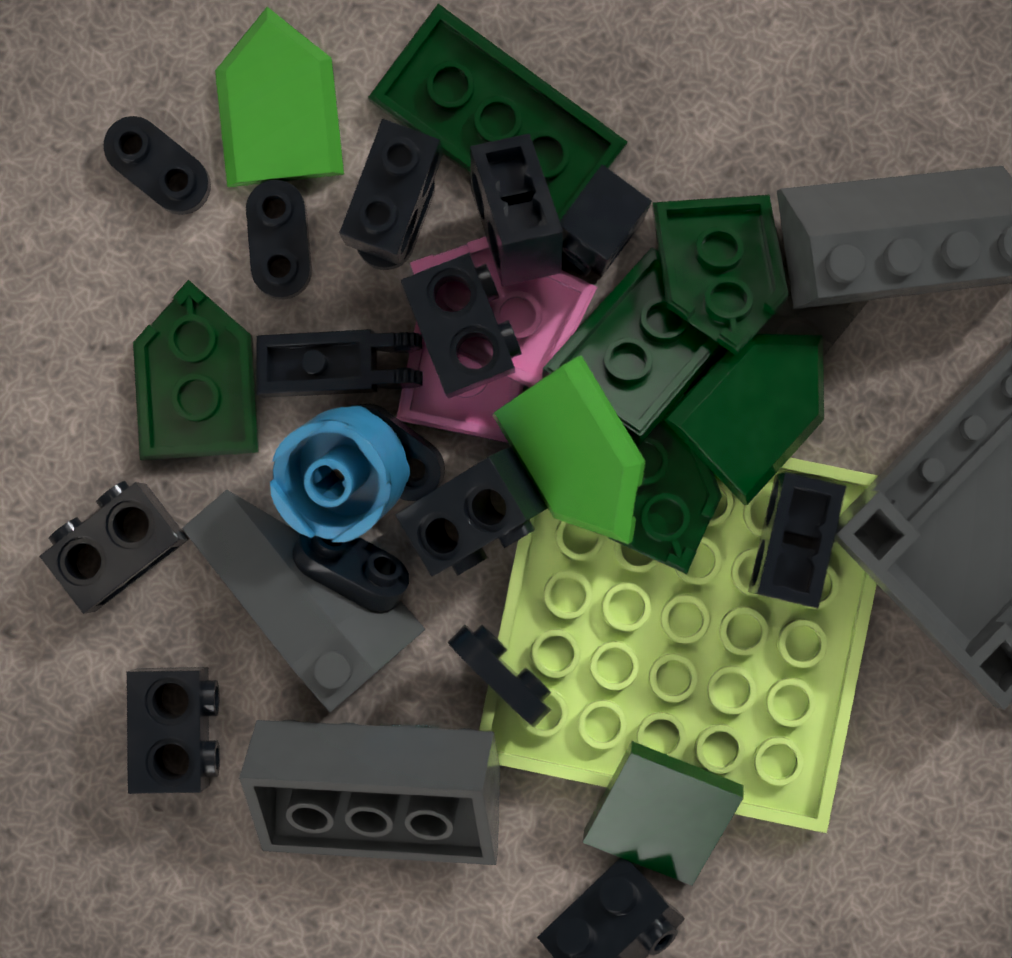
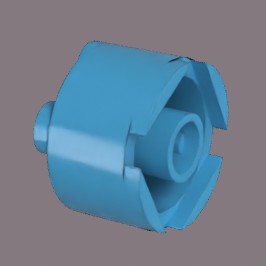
(315, 498)

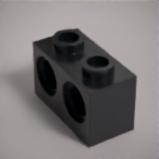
(391, 192)
(516, 209)
(601, 222)
(448, 330)
(469, 507)
(797, 539)
(121, 558)
(153, 727)

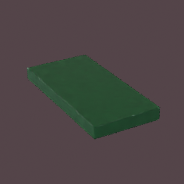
(474, 93)

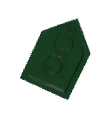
(721, 265)
(195, 382)
(754, 409)
(673, 501)

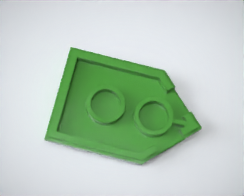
(277, 107)
(576, 450)

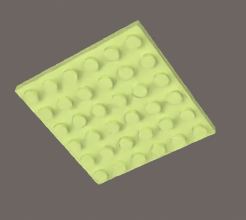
(686, 659)

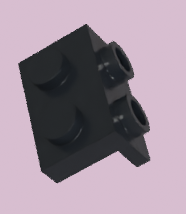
(614, 919)

